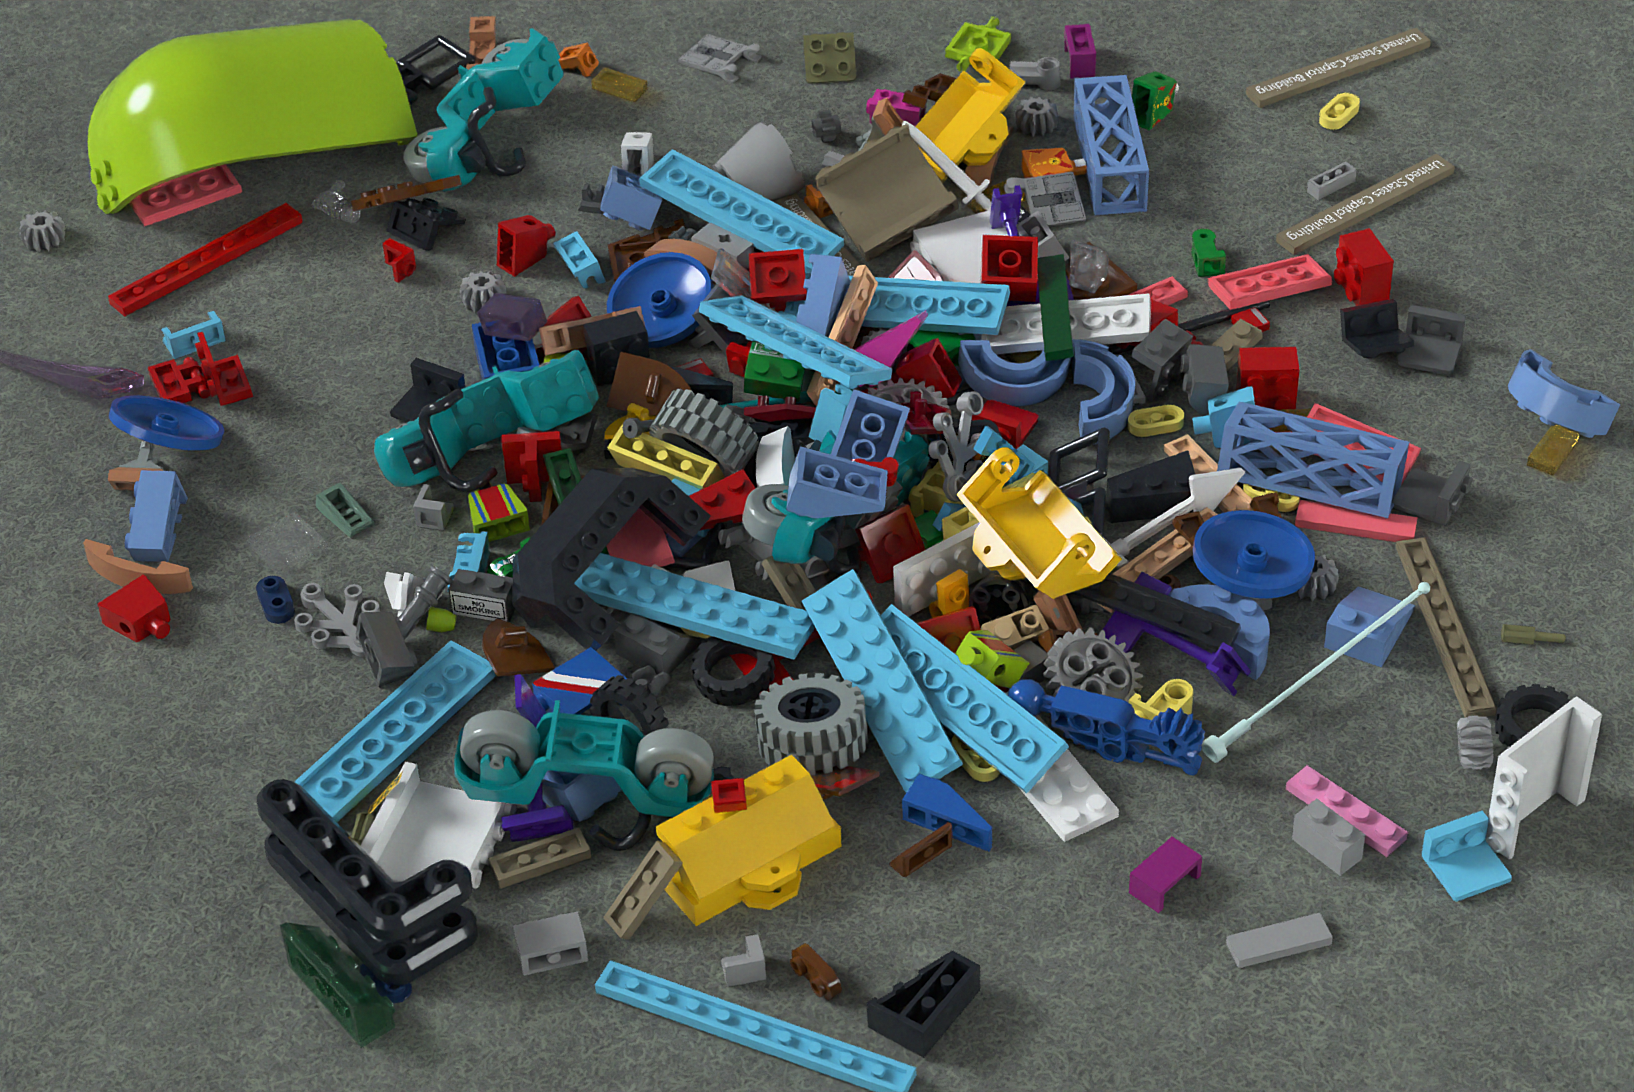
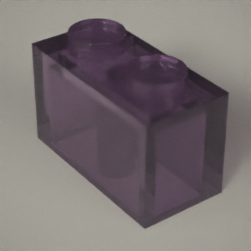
(512, 317)

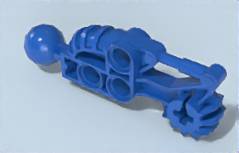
(1113, 726)

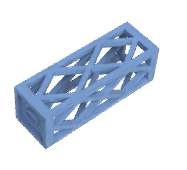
(1107, 115)
(1254, 424)

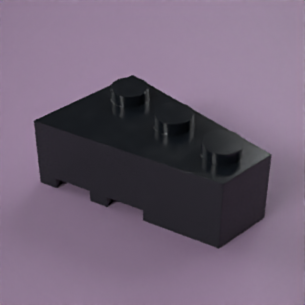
(1149, 489)
(927, 1005)

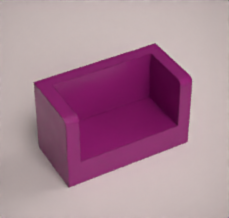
(1081, 50)
(1162, 871)

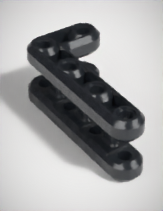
(387, 924)

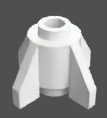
(402, 592)

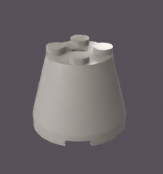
(762, 163)

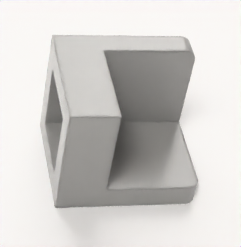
(429, 512)
(745, 967)

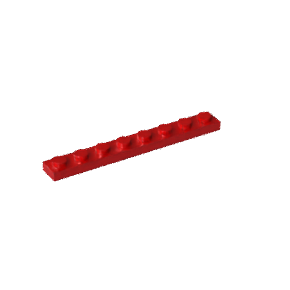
(204, 259)

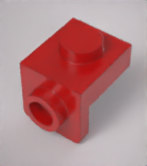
(400, 258)

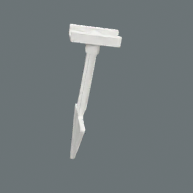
(1206, 491)

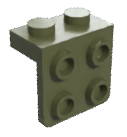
(829, 57)

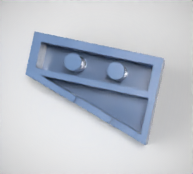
(825, 293)
(154, 515)

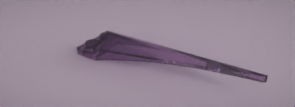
(89, 380)

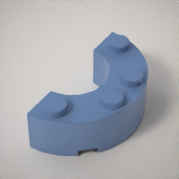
(1111, 379)
(1008, 381)
(1559, 401)
(1254, 633)

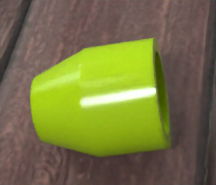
(440, 620)

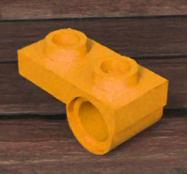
(951, 594)

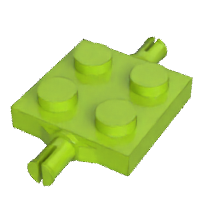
(977, 36)

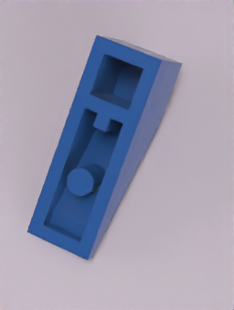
(937, 803)

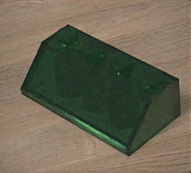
(337, 982)

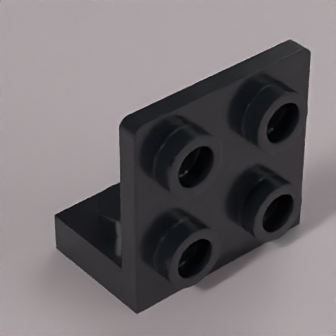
(419, 221)
(1373, 329)
(429, 385)

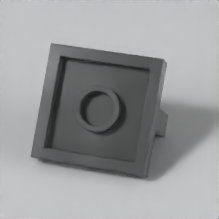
(712, 331)

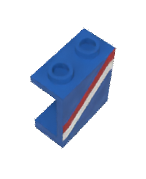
(574, 682)

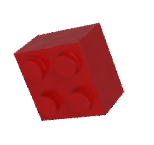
(1011, 263)
(1363, 267)
(1271, 373)

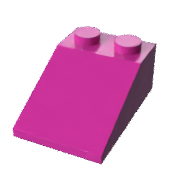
(891, 344)

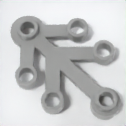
(968, 405)
(314, 597)

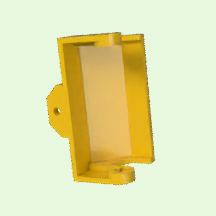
(969, 116)
(1034, 530)
(750, 850)

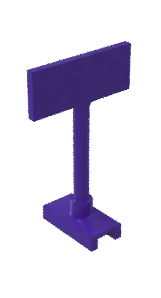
(1005, 213)
(1223, 665)
(538, 819)

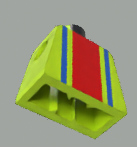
(497, 512)
(987, 652)

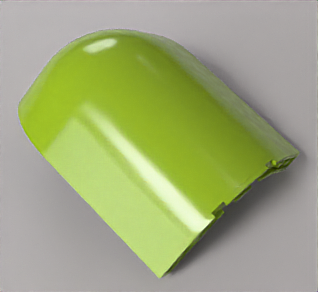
(242, 100)

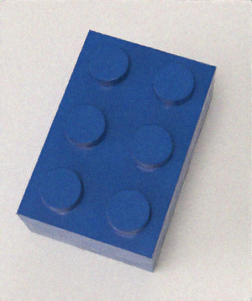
(502, 353)

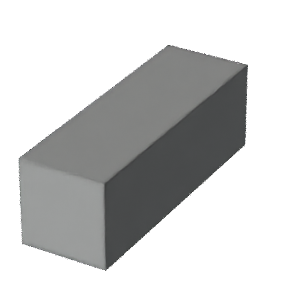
(1331, 180)

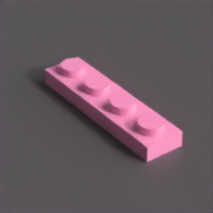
(1378, 830)

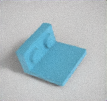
(1463, 858)

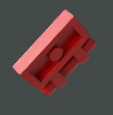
(170, 381)

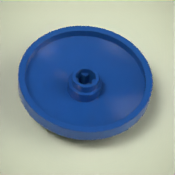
(667, 290)
(166, 423)
(1253, 554)

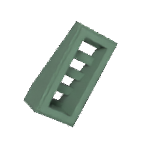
(338, 493)

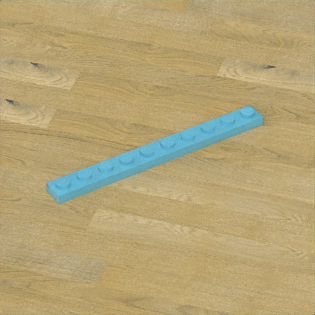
(754, 1029)

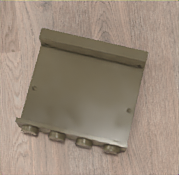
(885, 192)

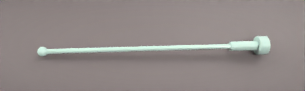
(1216, 747)

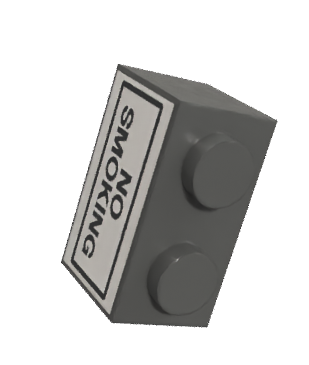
(482, 595)

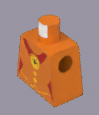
(1050, 161)

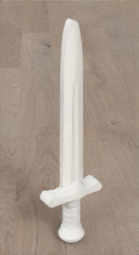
(968, 186)

